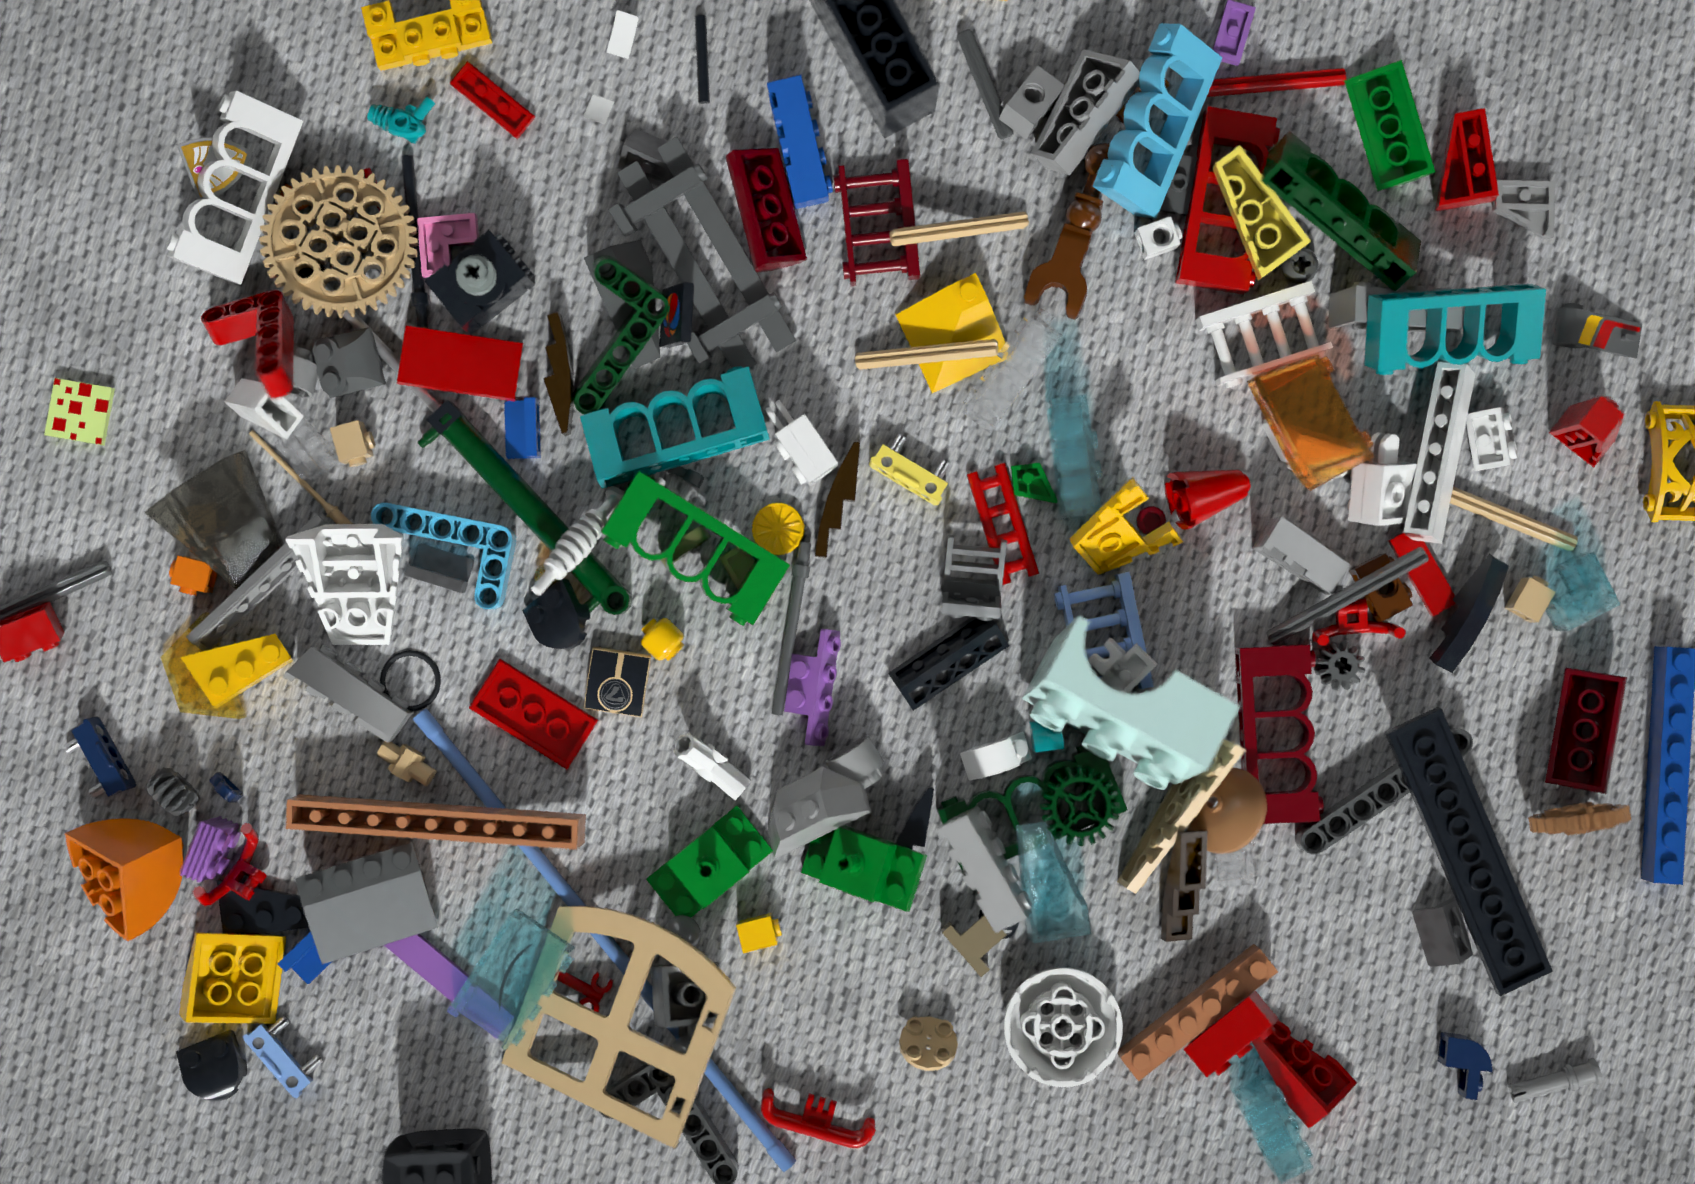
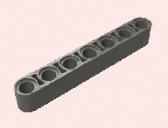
(1372, 801)

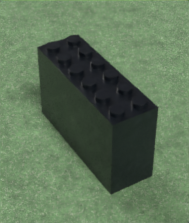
(881, 60)

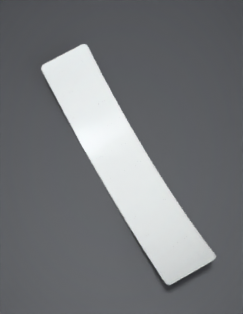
(620, 45)

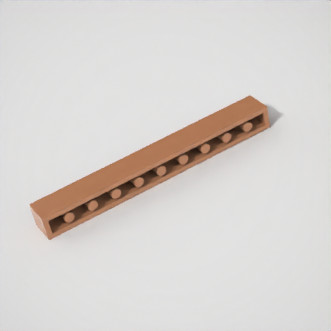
(436, 821)

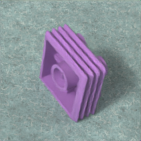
(210, 848)

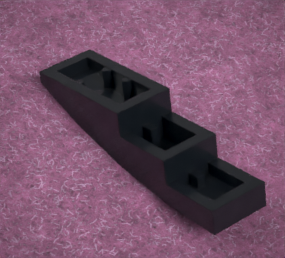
(1475, 605)
(916, 825)

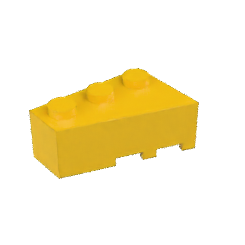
(236, 667)

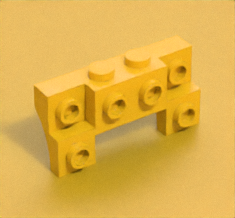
(425, 36)

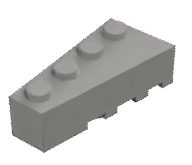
(1351, 307)

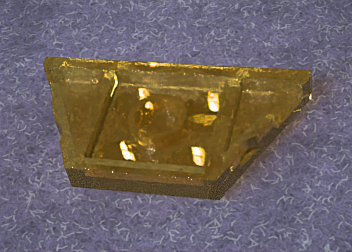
(186, 690)

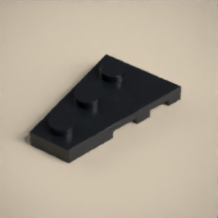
(263, 913)

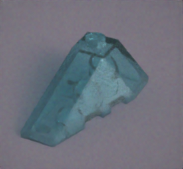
(1056, 901)

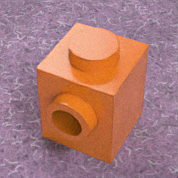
(192, 575)

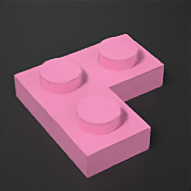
(439, 234)

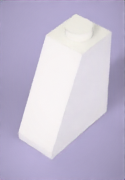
(254, 404)

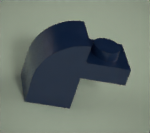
(1470, 1057)

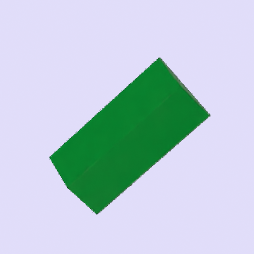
(1389, 126)

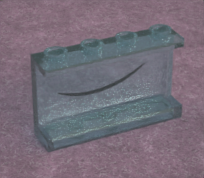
(513, 978)

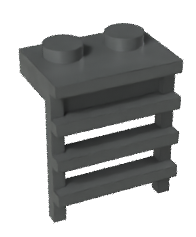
(973, 596)

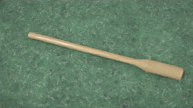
(332, 511)

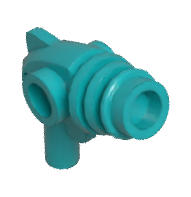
(402, 122)

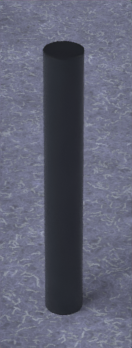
(702, 59)

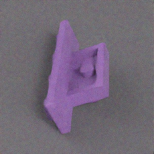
(812, 686)

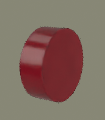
(1150, 519)

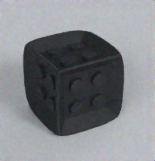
(438, 1158)

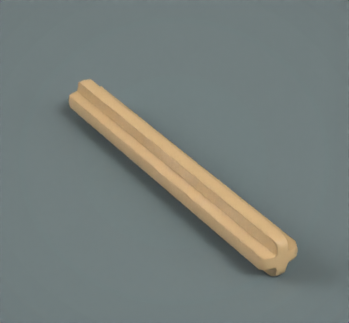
(958, 228)
(927, 354)
(1513, 519)

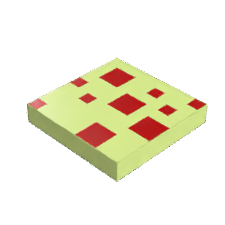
(79, 411)

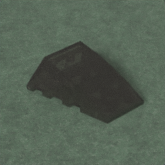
(222, 518)

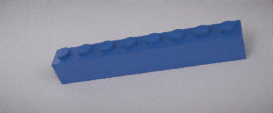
(1668, 765)

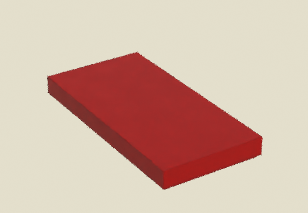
(460, 363)
(533, 714)

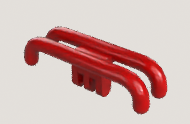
(816, 1122)

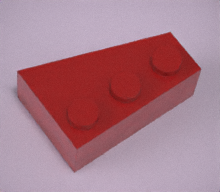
(1589, 428)

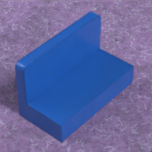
(522, 428)
(304, 960)

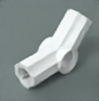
(711, 764)

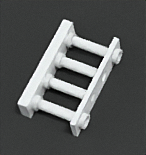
(1242, 315)

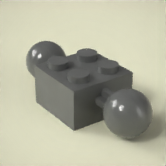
(675, 995)

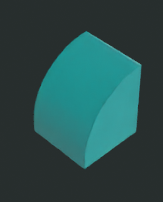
(1044, 738)

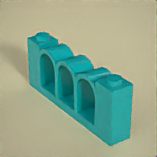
(1518, 338)
(603, 438)

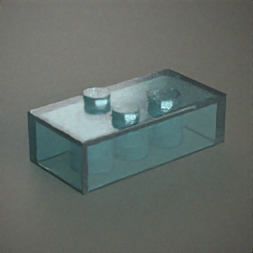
(1074, 457)

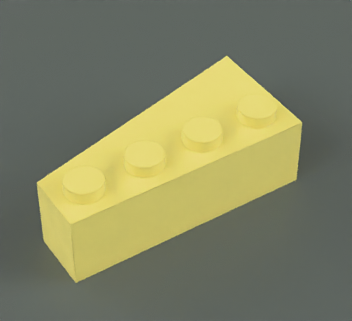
(1259, 215)

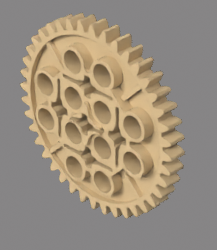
(289, 256)

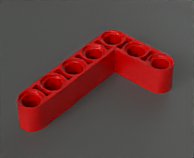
(272, 323)

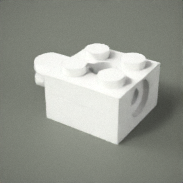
(803, 446)
(1381, 485)

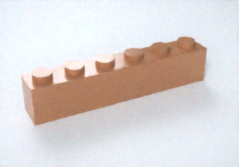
(1196, 1012)

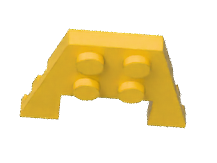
(1109, 537)

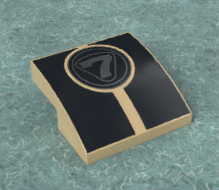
(617, 681)

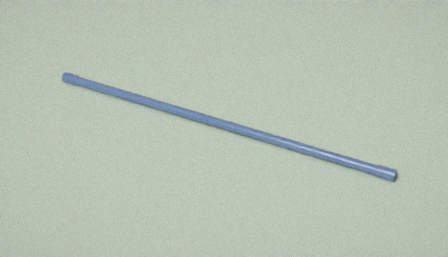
(435, 732)

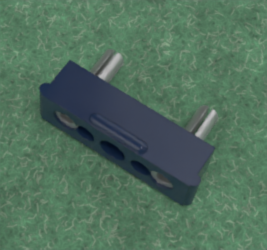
(102, 756)

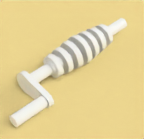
(579, 540)

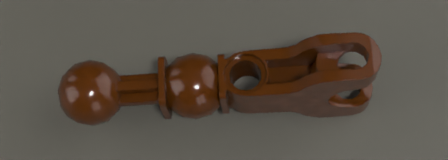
(1081, 220)

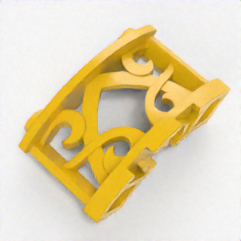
(1662, 462)

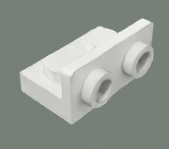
(1491, 439)

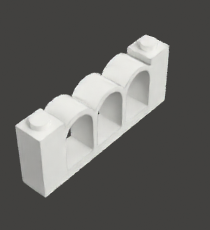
(267, 123)

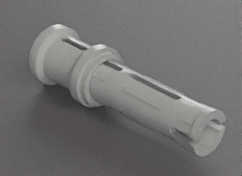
(1568, 1077)

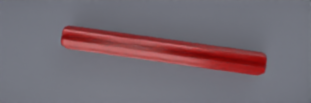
(1277, 82)

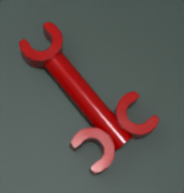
(592, 992)

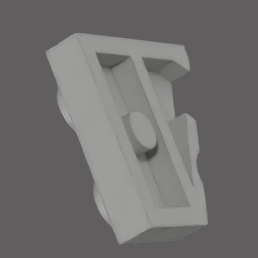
(1528, 204)

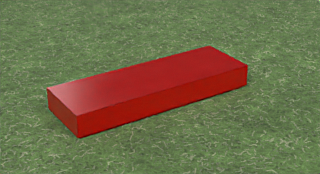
(492, 100)
(1426, 578)

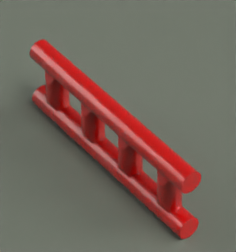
(1009, 506)

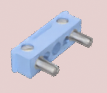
(278, 1058)

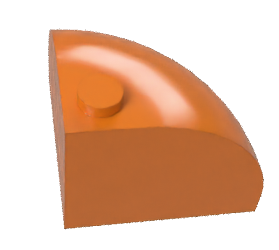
(128, 870)

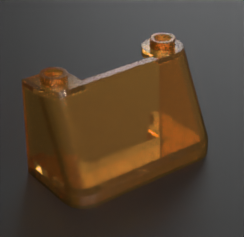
(1310, 420)

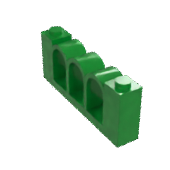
(758, 583)

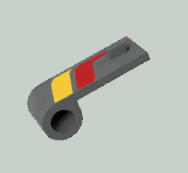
(1596, 331)

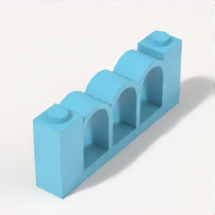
(1197, 64)

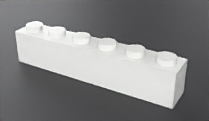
(1439, 452)

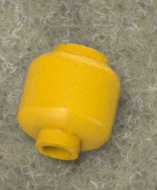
(662, 639)

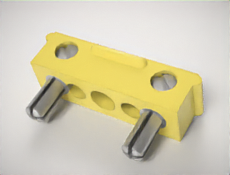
(908, 473)

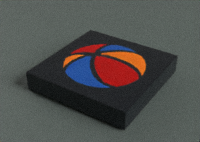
(677, 325)

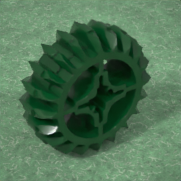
(1088, 795)

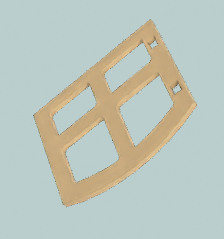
(615, 1032)

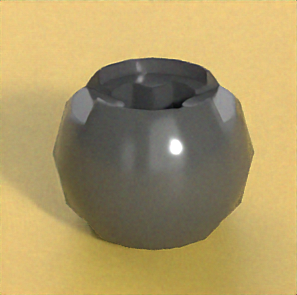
(1292, 273)

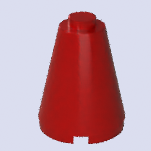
(1204, 494)

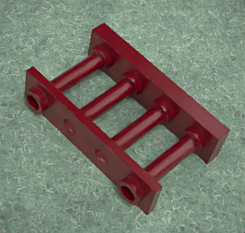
(900, 206)

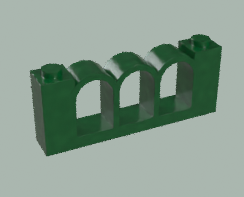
(1341, 211)
(952, 806)

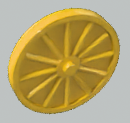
(778, 528)

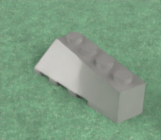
(350, 692)

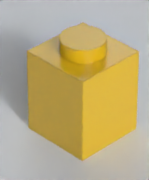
(758, 932)

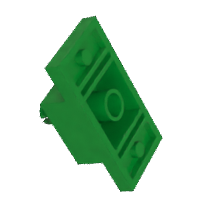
(710, 864)
(865, 866)

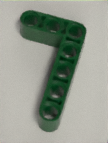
(623, 336)

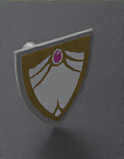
(199, 152)

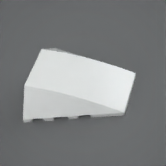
(352, 578)

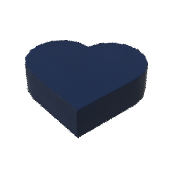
(225, 787)

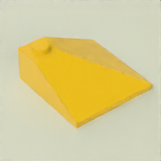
(952, 316)
(232, 978)

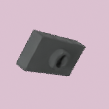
(1180, 189)

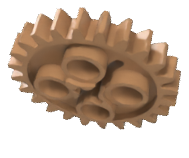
(1579, 818)

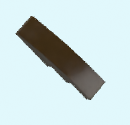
(561, 384)
(842, 490)
(1183, 885)

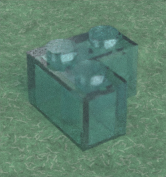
(1587, 594)

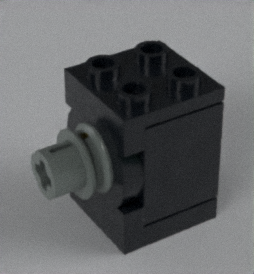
(481, 282)

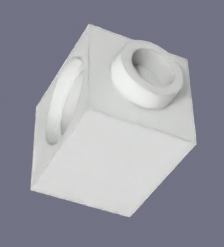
(1147, 244)

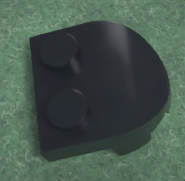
(558, 617)
(213, 1067)

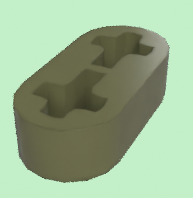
(689, 543)

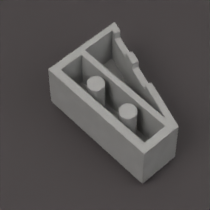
(1302, 555)

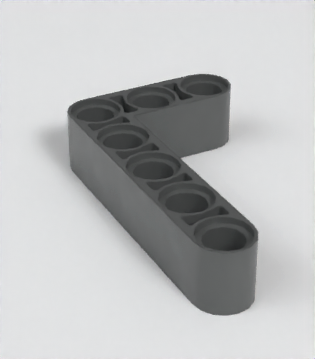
(694, 1134)

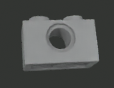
(1025, 115)

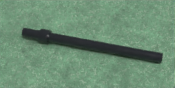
(419, 297)

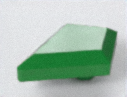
(1032, 483)

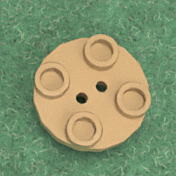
(914, 1042)

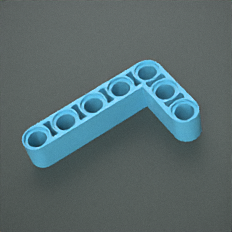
(458, 535)

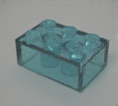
(1273, 1128)

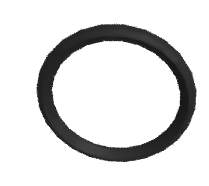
(426, 658)

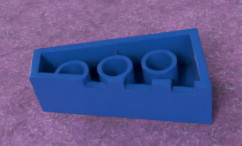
(798, 143)

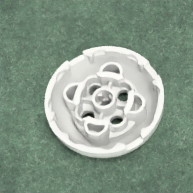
(1060, 1061)

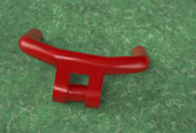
(1362, 624)
(241, 868)

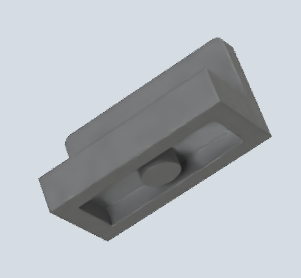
(643, 148)
(440, 568)
(1443, 934)

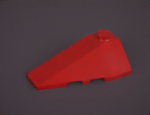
(1306, 1079)

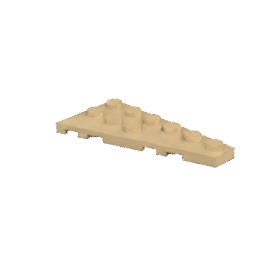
(1175, 814)

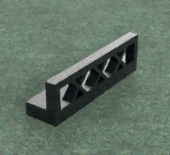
(946, 655)

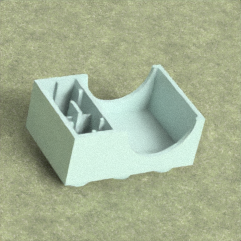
(1164, 731)

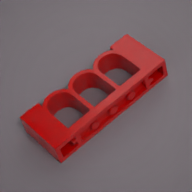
(1230, 129)

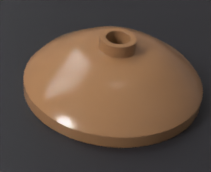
(1237, 814)

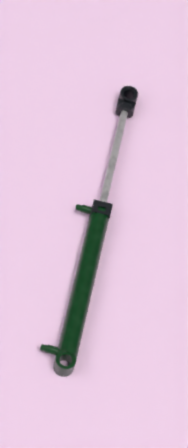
(502, 478)

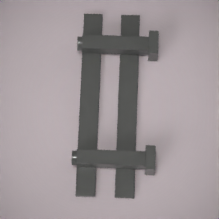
(650, 206)

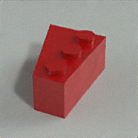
(1468, 163)

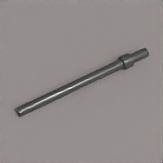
(800, 572)

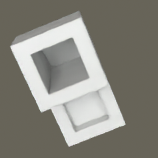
(996, 756)

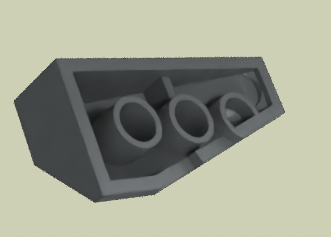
(635, 258)

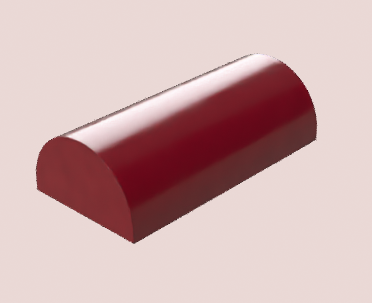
(766, 208)
(1586, 730)

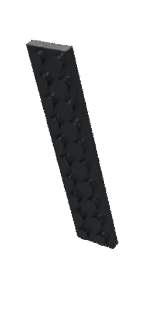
(1468, 851)

